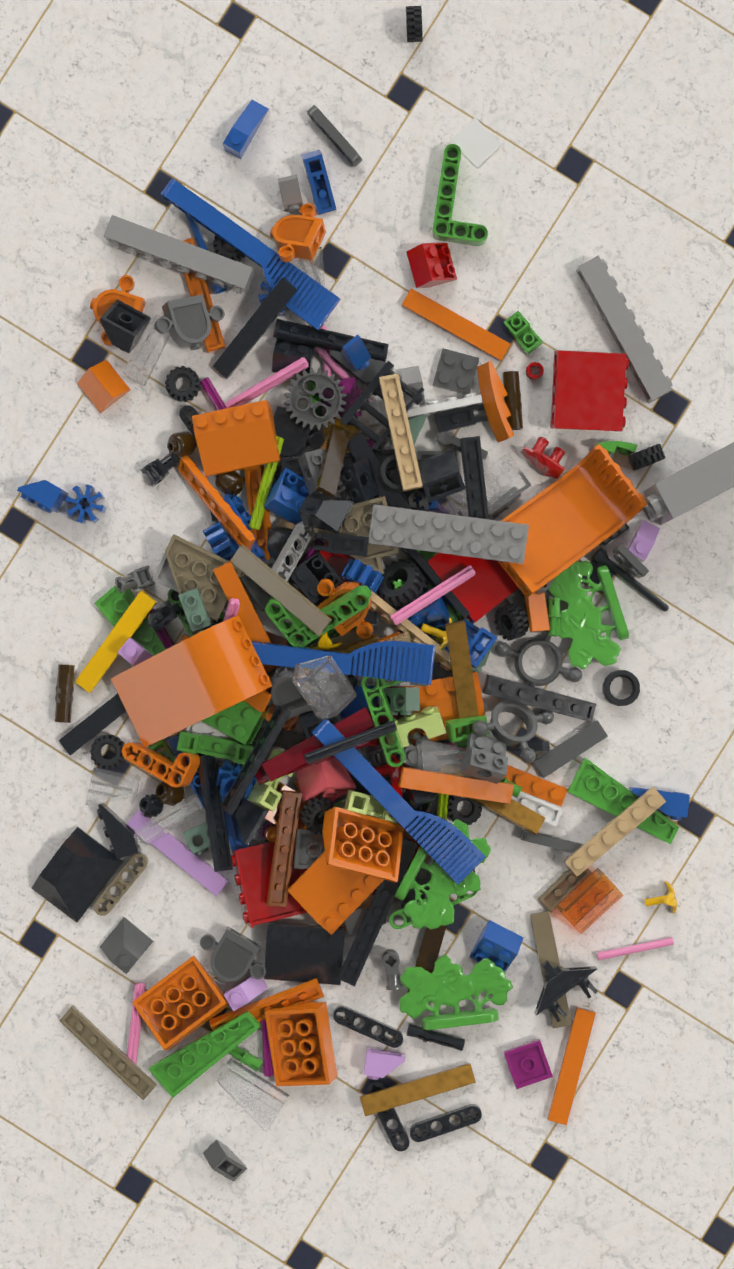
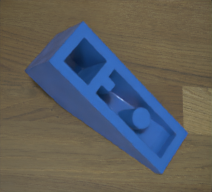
(245, 129)
(319, 181)
(356, 354)
(675, 805)

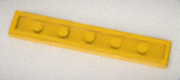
(115, 640)

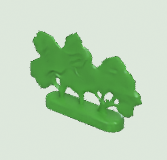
(583, 619)
(437, 908)
(448, 987)

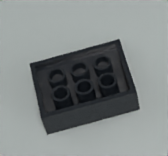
(303, 953)

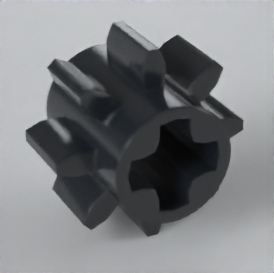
(150, 806)

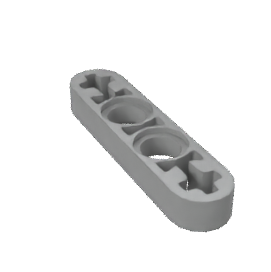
(288, 550)

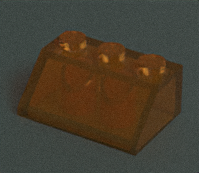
(589, 900)

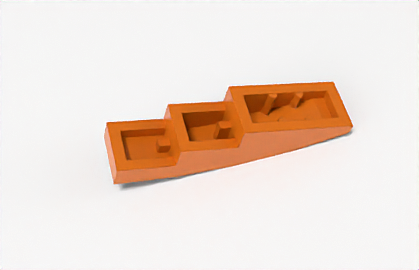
(494, 404)

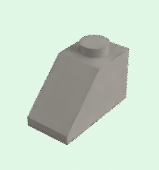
(290, 193)

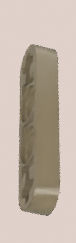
(121, 884)

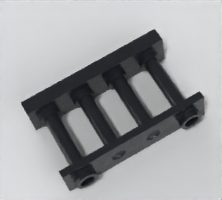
(363, 404)

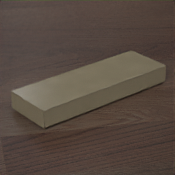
(561, 888)

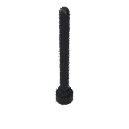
(602, 557)

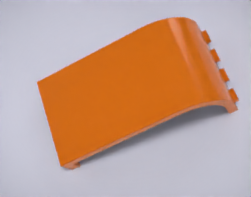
(572, 518)
(191, 681)

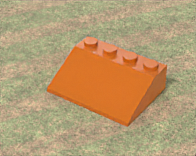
(236, 438)
(442, 694)
(362, 843)
(331, 892)
(180, 1003)
(301, 1045)

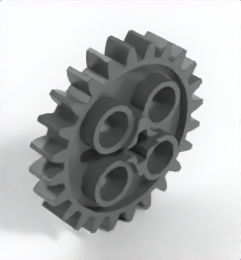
(322, 383)

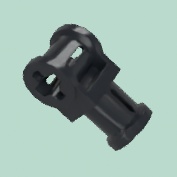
(160, 468)

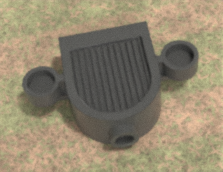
(188, 321)
(286, 693)
(233, 956)

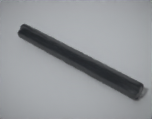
(350, 742)

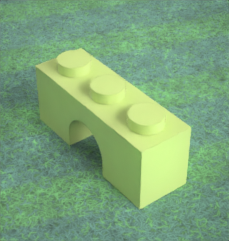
(428, 719)
(266, 794)
(366, 805)

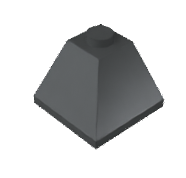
(125, 945)

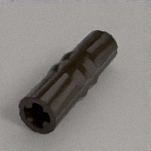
(513, 399)
(64, 693)

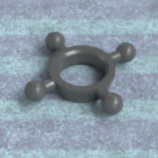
(503, 649)
(522, 711)

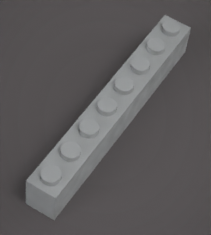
(179, 254)
(624, 329)

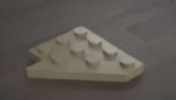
(358, 524)
(193, 569)

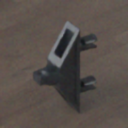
(558, 983)

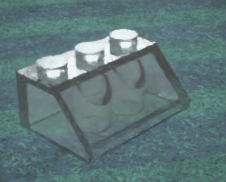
(323, 686)

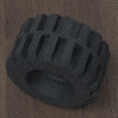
(413, 588)

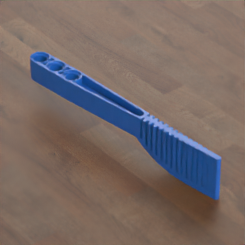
(310, 303)
(381, 660)
(435, 835)

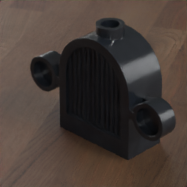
(294, 435)

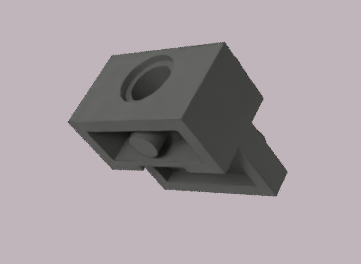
(310, 466)
(485, 759)

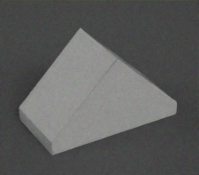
(413, 379)

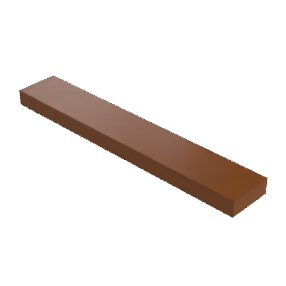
(284, 848)

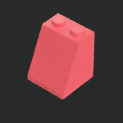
(326, 780)

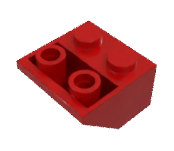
(431, 264)

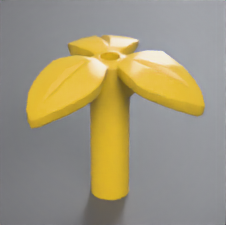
(441, 635)
(326, 644)
(668, 899)

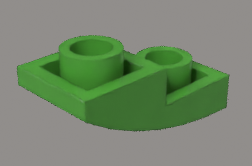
(522, 332)
(624, 447)

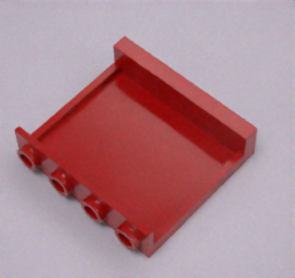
(589, 391)
(480, 592)
(253, 877)

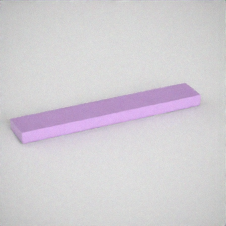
(184, 858)

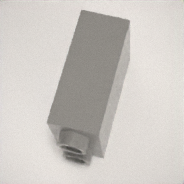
(691, 486)

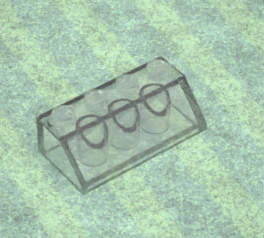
(502, 483)

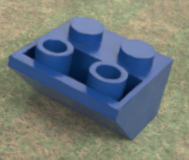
(45, 493)
(287, 496)
(434, 615)
(497, 945)

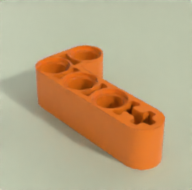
(157, 762)

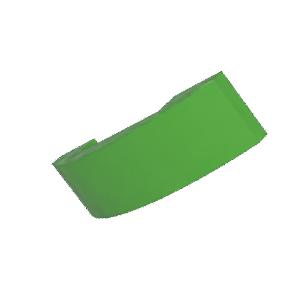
(214, 746)

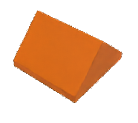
(103, 385)

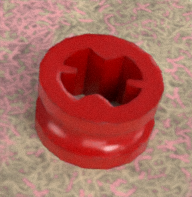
(534, 365)

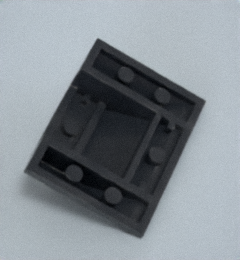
(76, 874)

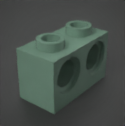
(195, 610)
(402, 700)
(200, 830)

